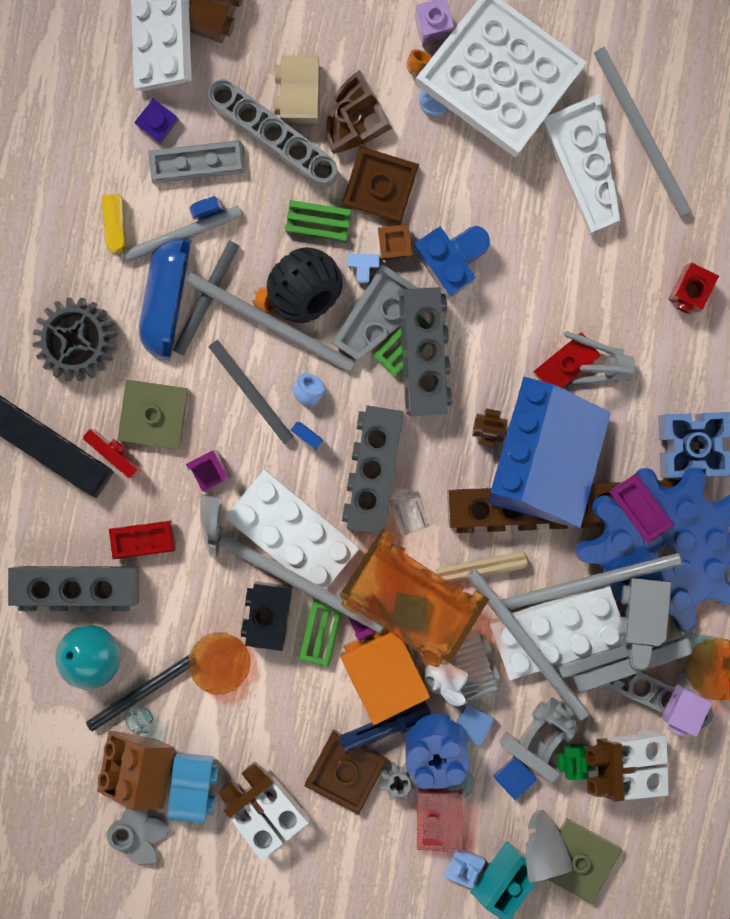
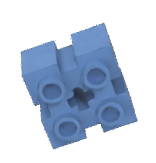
(707, 430)

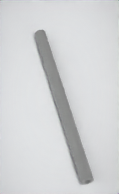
(642, 131)
(269, 321)
(294, 579)
(593, 581)
(528, 645)

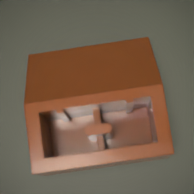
(135, 770)

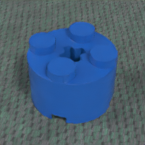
(436, 752)

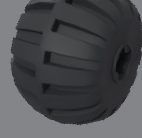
(304, 285)

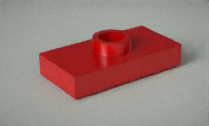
(566, 363)
(113, 452)
(142, 539)

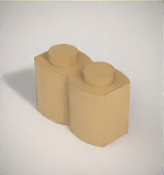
(299, 89)

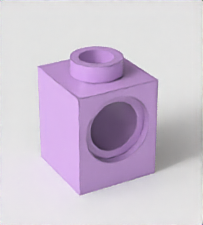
(433, 21)
(686, 711)

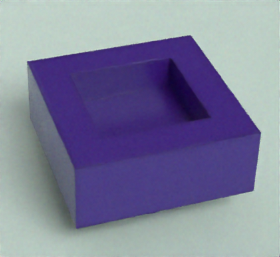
(156, 120)

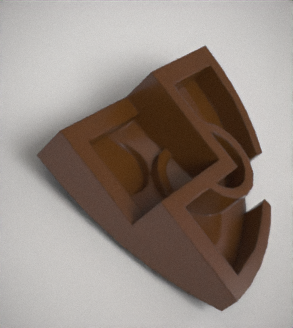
(356, 116)

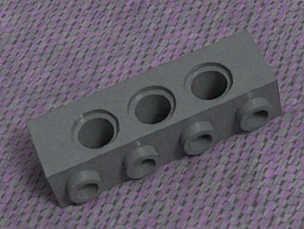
(411, 304)
(389, 422)
(24, 593)

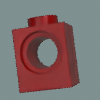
(705, 282)

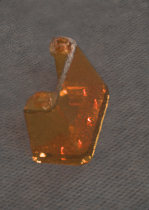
(411, 601)

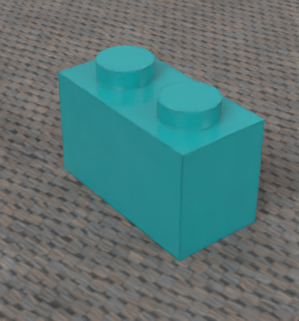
(504, 883)

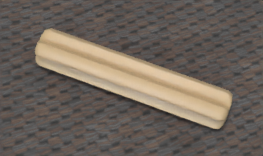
(484, 566)

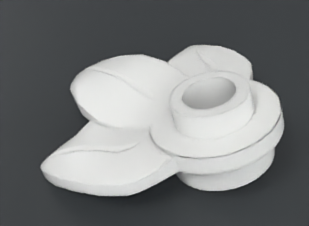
(446, 681)

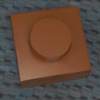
(395, 242)

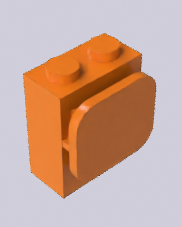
(384, 675)

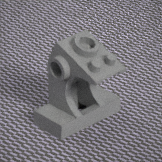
(531, 749)

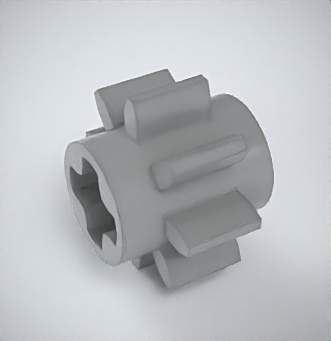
(393, 787)

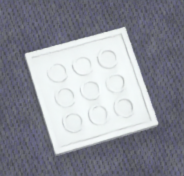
(500, 73)

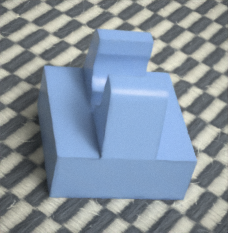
(363, 263)
(464, 868)

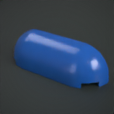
(163, 297)

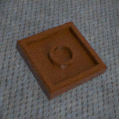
(380, 185)
(345, 777)

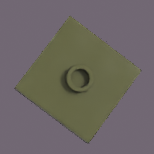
(153, 414)
(590, 858)

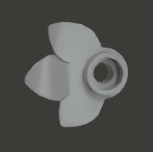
(142, 832)

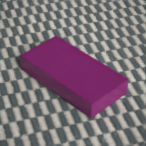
(642, 508)

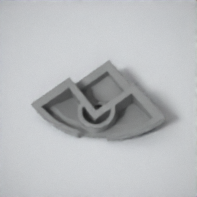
(210, 517)
(546, 849)

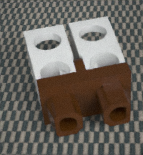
(628, 766)
(263, 811)

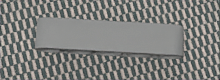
(264, 122)

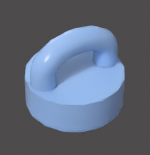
(430, 105)
(308, 389)

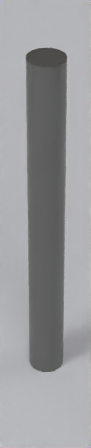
(205, 300)
(251, 392)

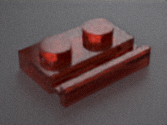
(439, 819)

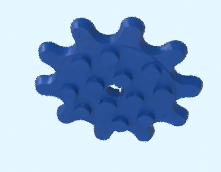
(698, 535)

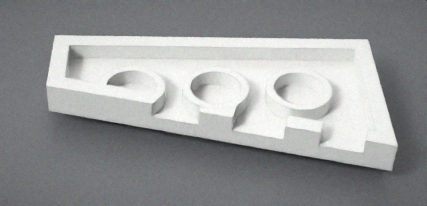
(583, 155)

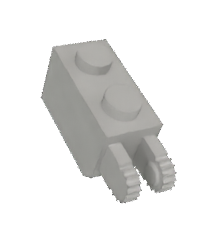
(644, 619)

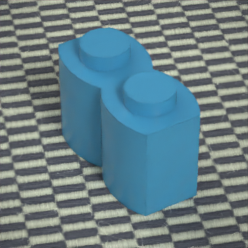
(191, 788)

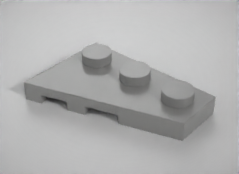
(373, 315)

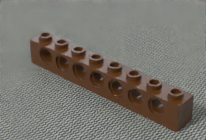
(461, 502)

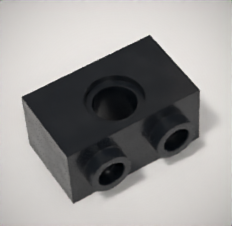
(271, 634)

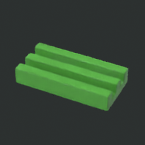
(292, 216)
(387, 363)
(314, 658)

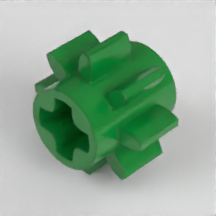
(574, 762)

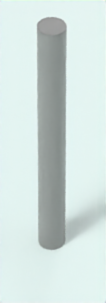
(183, 233)

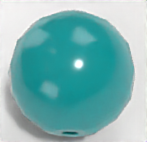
(88, 657)

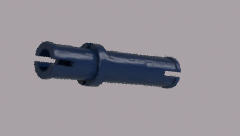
(371, 733)

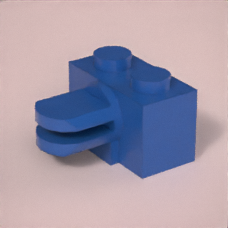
(449, 259)

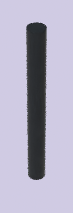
(138, 694)

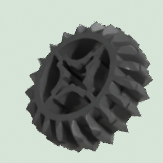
(51, 327)

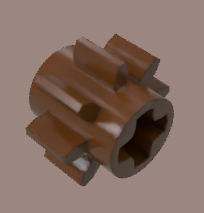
(489, 427)

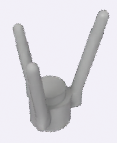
(615, 367)

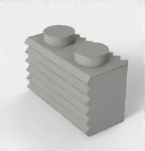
(474, 661)

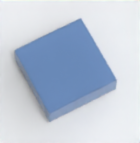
(475, 723)

